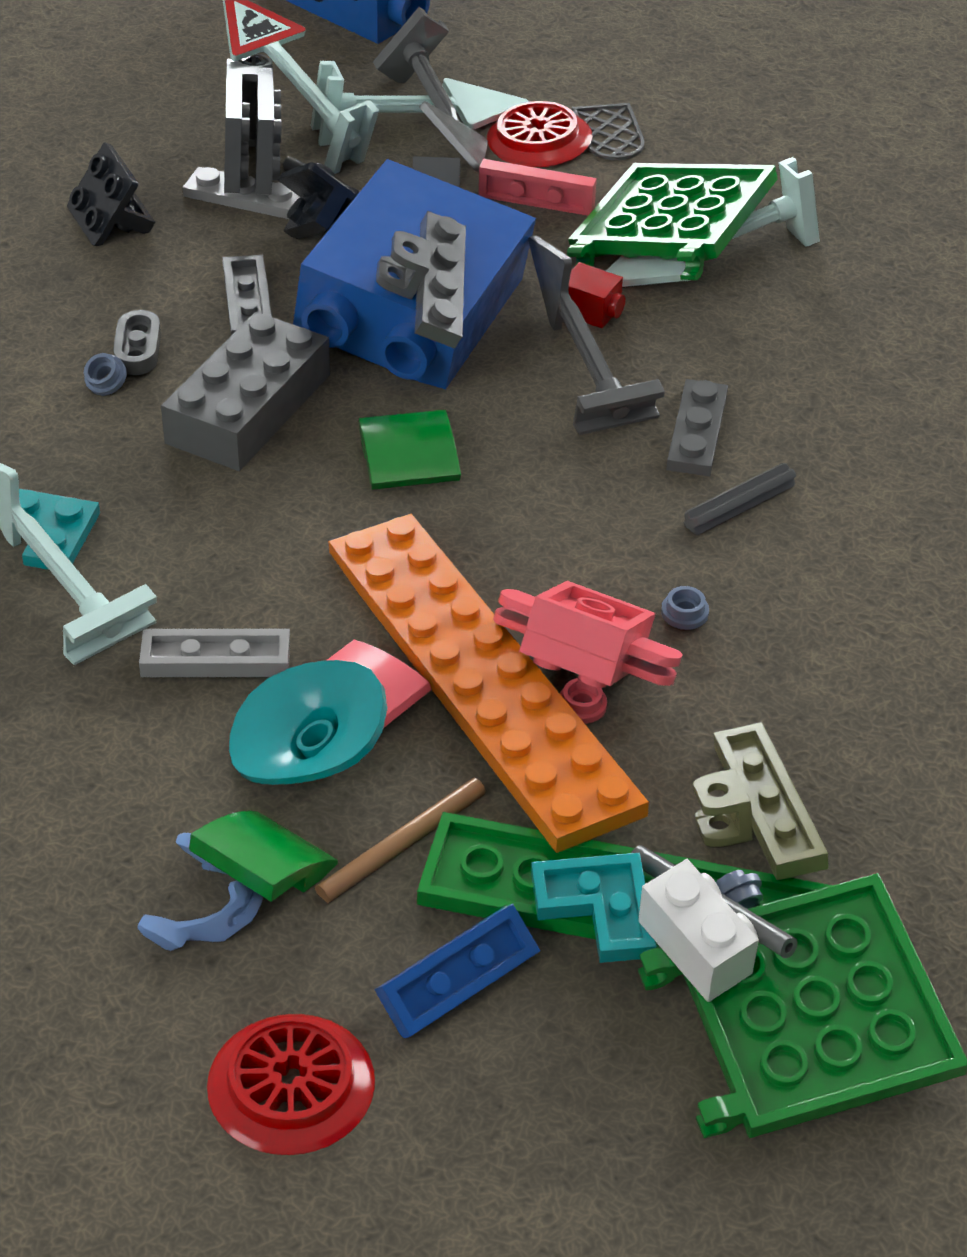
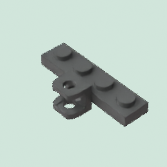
(433, 271)

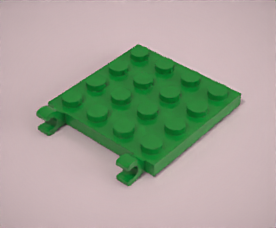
(672, 213)
(827, 1025)

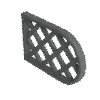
(632, 120)

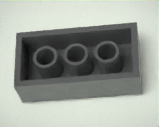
(246, 391)

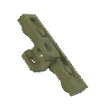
(760, 799)

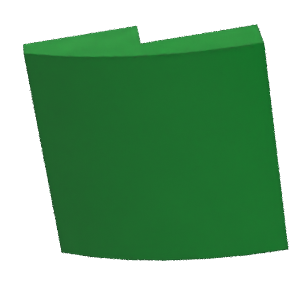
(409, 449)
(261, 853)

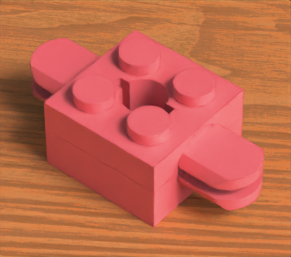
(587, 635)

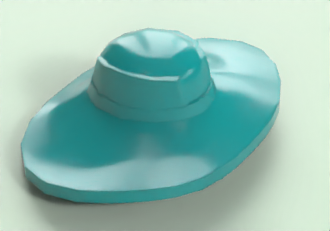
(308, 723)

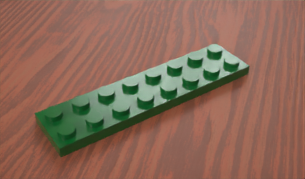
(487, 865)

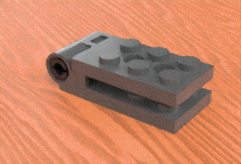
(252, 121)

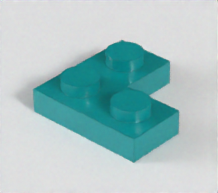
(62, 518)
(600, 887)

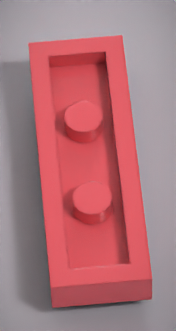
(537, 187)

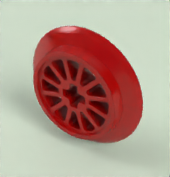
(539, 134)
(291, 1131)

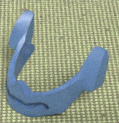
(213, 928)

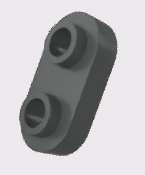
(138, 341)

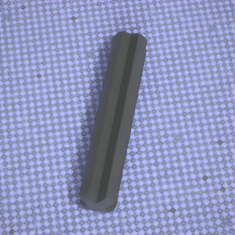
(739, 498)

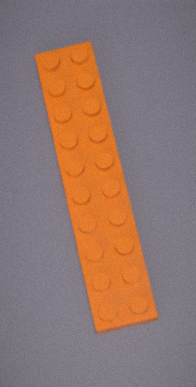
(488, 686)

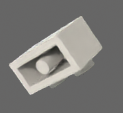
(698, 929)

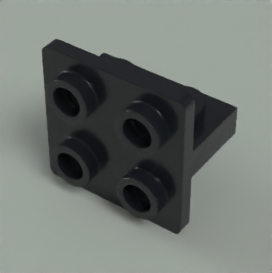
(108, 198)
(321, 199)

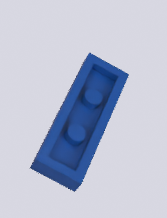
(457, 971)

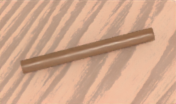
(398, 841)

